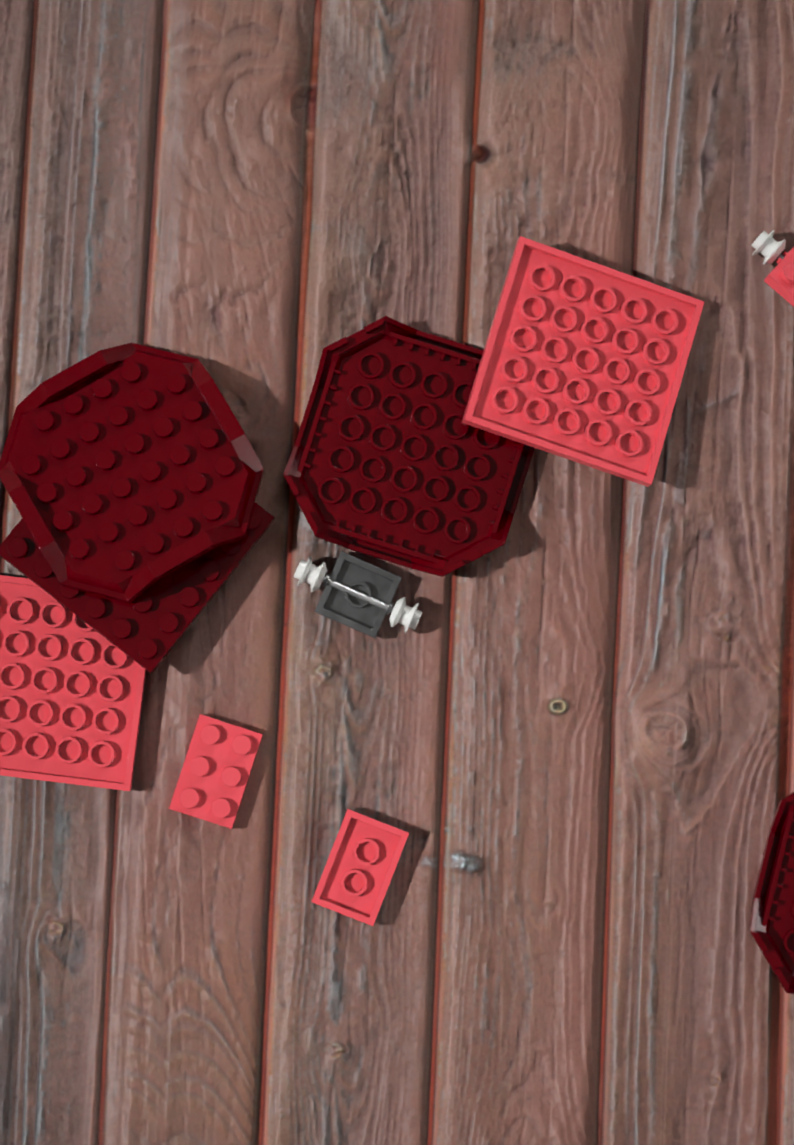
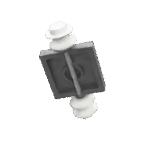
(358, 594)

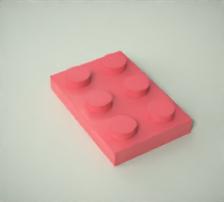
(216, 771)
(360, 867)

